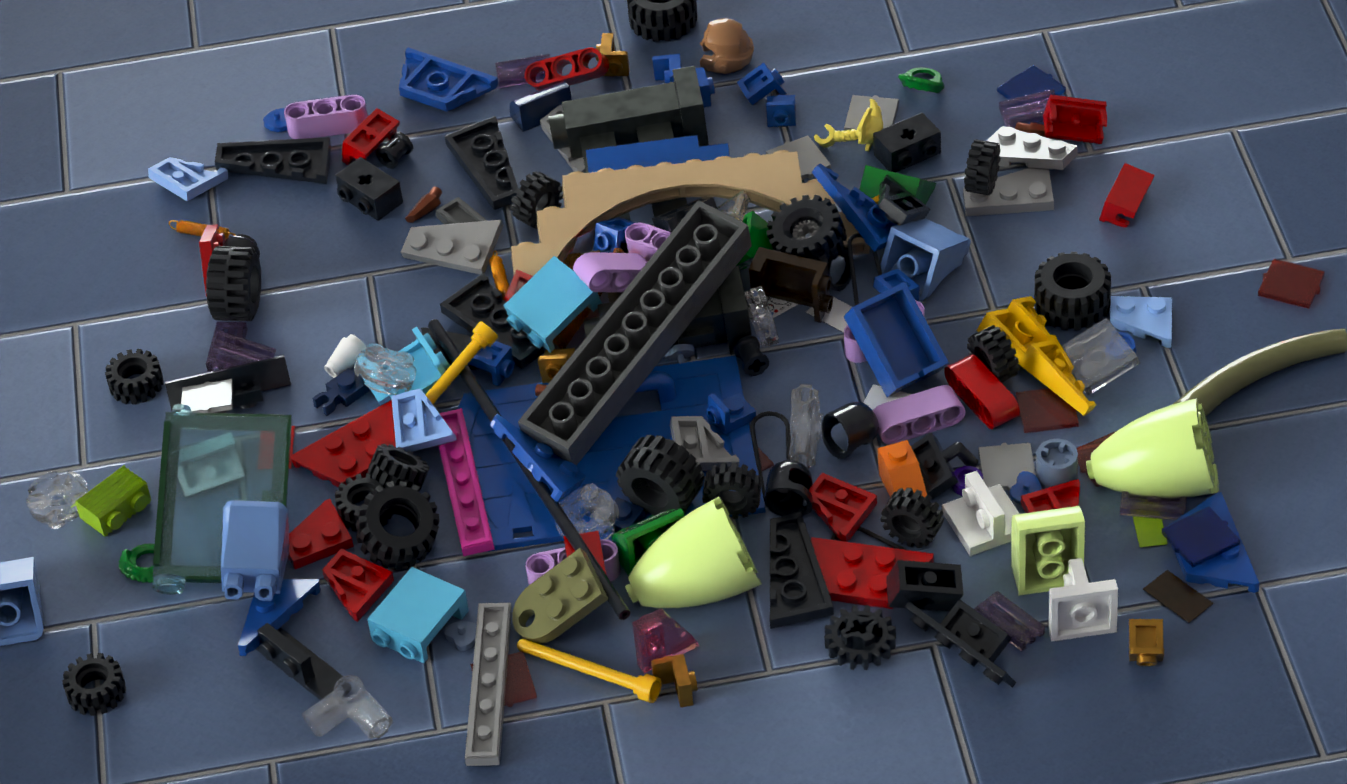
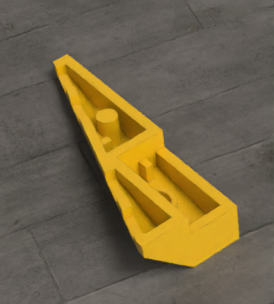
(1039, 351)

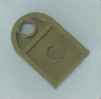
(558, 599)

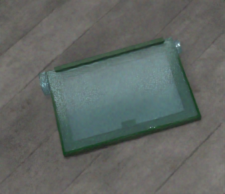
(202, 468)

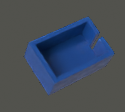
(895, 339)

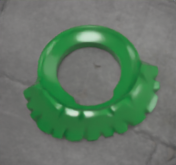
(932, 85)
(128, 565)

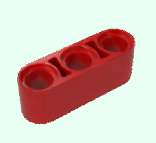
(579, 73)
(982, 391)

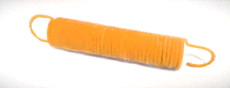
(196, 228)
(499, 274)

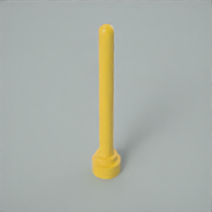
(481, 338)
(645, 687)

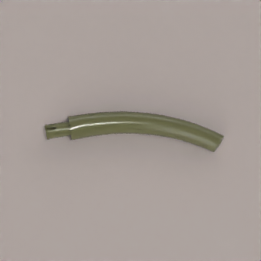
(1263, 362)

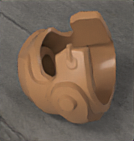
(729, 44)

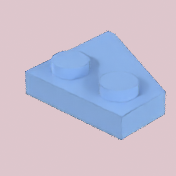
(186, 178)
(1143, 316)
(418, 422)

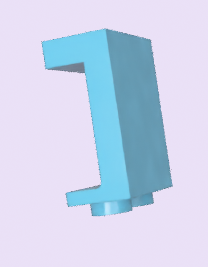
(549, 303)
(427, 364)
(416, 613)

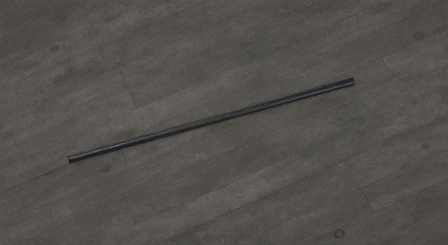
(541, 488)

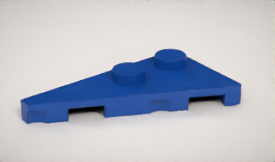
(858, 208)
(540, 460)
(275, 611)

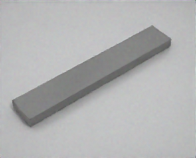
(488, 684)

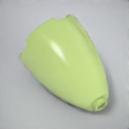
(1159, 455)
(694, 562)

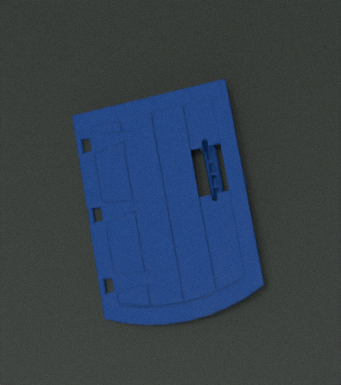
(511, 499)

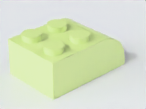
(1044, 545)

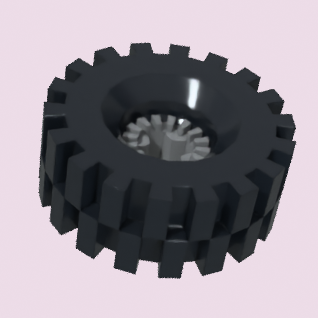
(803, 217)

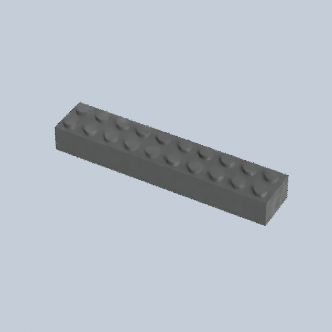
(636, 332)

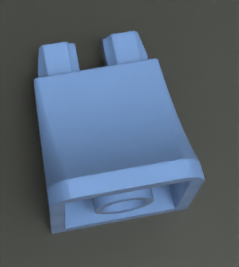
(924, 253)
(254, 548)
(20, 602)

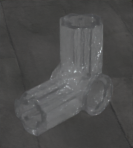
(805, 425)
(337, 707)

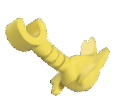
(869, 124)

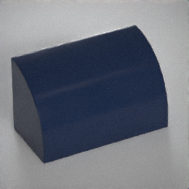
(533, 107)

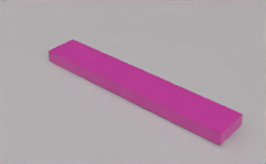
(465, 488)

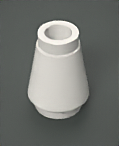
(344, 355)

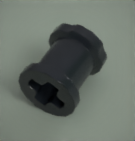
(394, 150)
(749, 352)

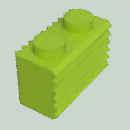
(114, 501)

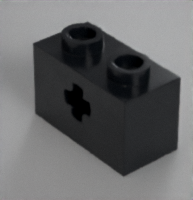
(907, 143)
(369, 189)
(924, 585)

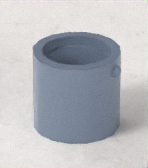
(1056, 462)

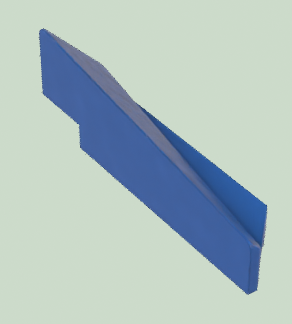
(653, 152)

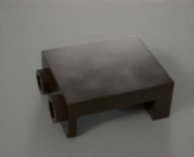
(792, 280)

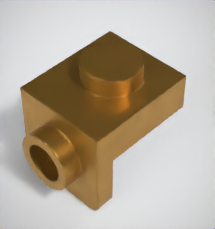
(617, 59)
(552, 362)
(1146, 641)
(675, 670)

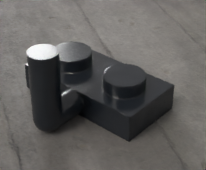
(935, 464)

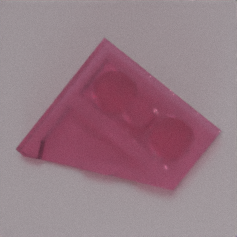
(659, 636)

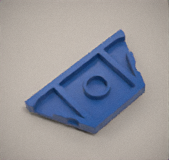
(441, 81)
(1226, 568)

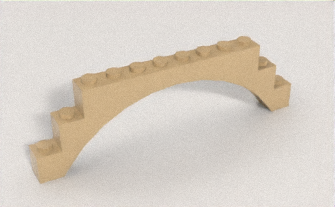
(609, 193)

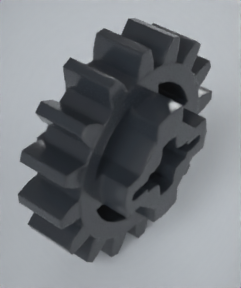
(860, 637)

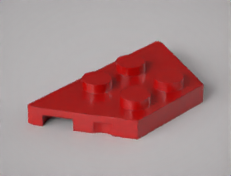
(348, 448)
(859, 571)

